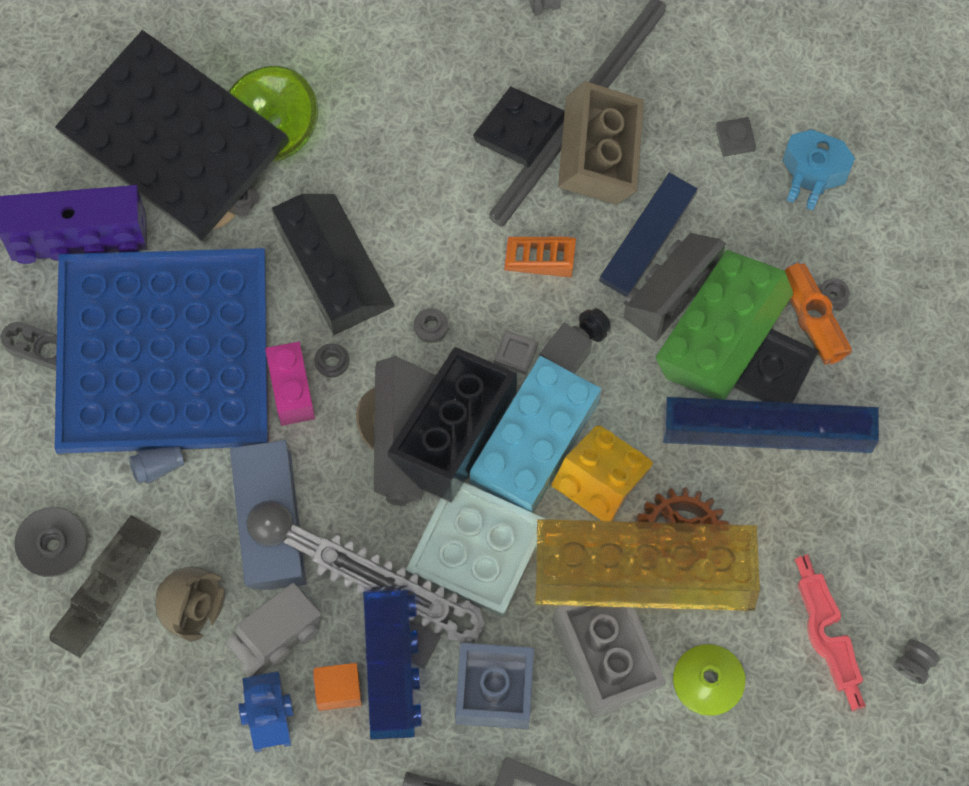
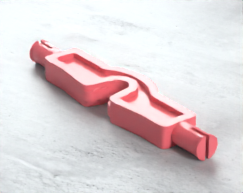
(836, 650)

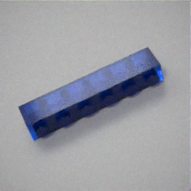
(770, 425)

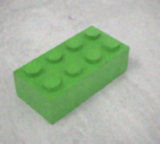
(724, 325)

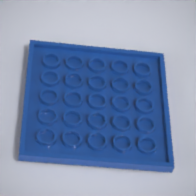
(161, 350)

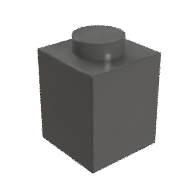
(568, 347)

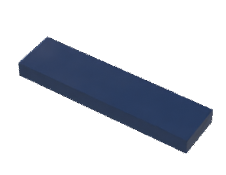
(648, 235)

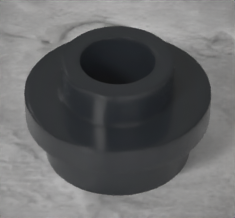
(595, 324)

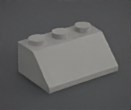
(608, 655)

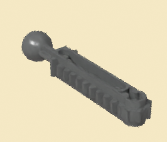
(272, 524)

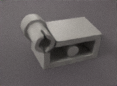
(273, 630)

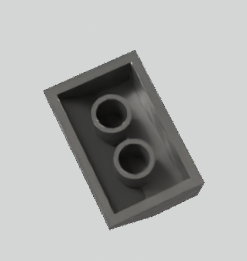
(673, 284)

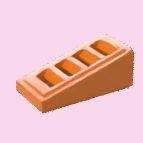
(551, 267)

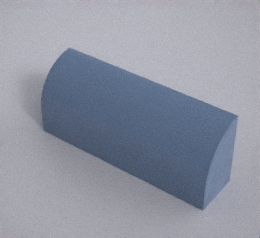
(261, 475)

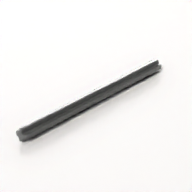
(604, 77)

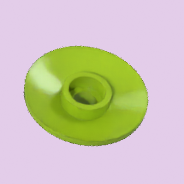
(707, 697)

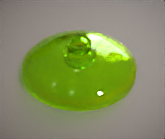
(281, 94)

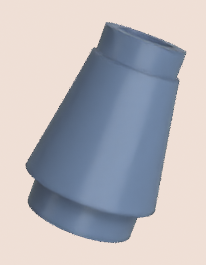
(155, 463)

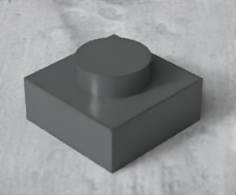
(735, 136)

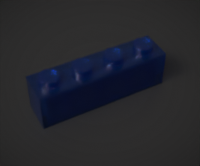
(390, 662)

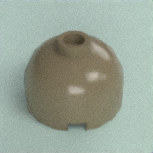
(188, 600)

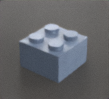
(494, 686)

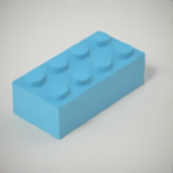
(535, 435)

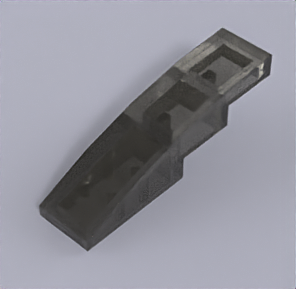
(105, 586)

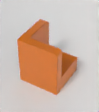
(337, 686)

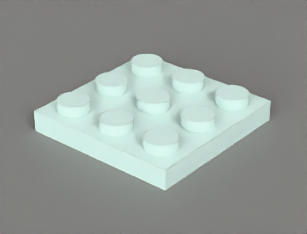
(476, 548)

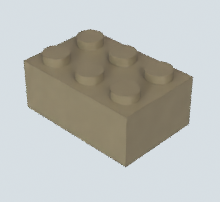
(601, 143)

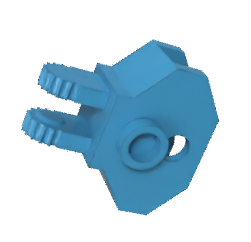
(815, 166)

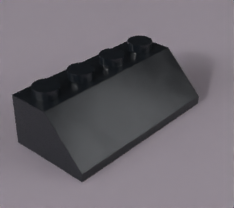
(331, 260)
(453, 423)

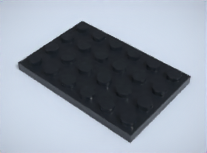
(172, 134)

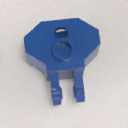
(266, 711)

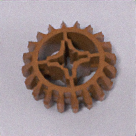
(670, 507)

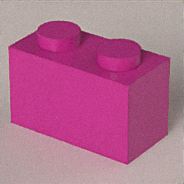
(290, 383)

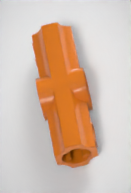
(824, 330)

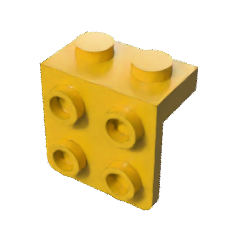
(601, 473)

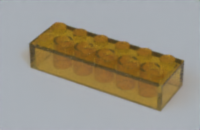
(646, 565)

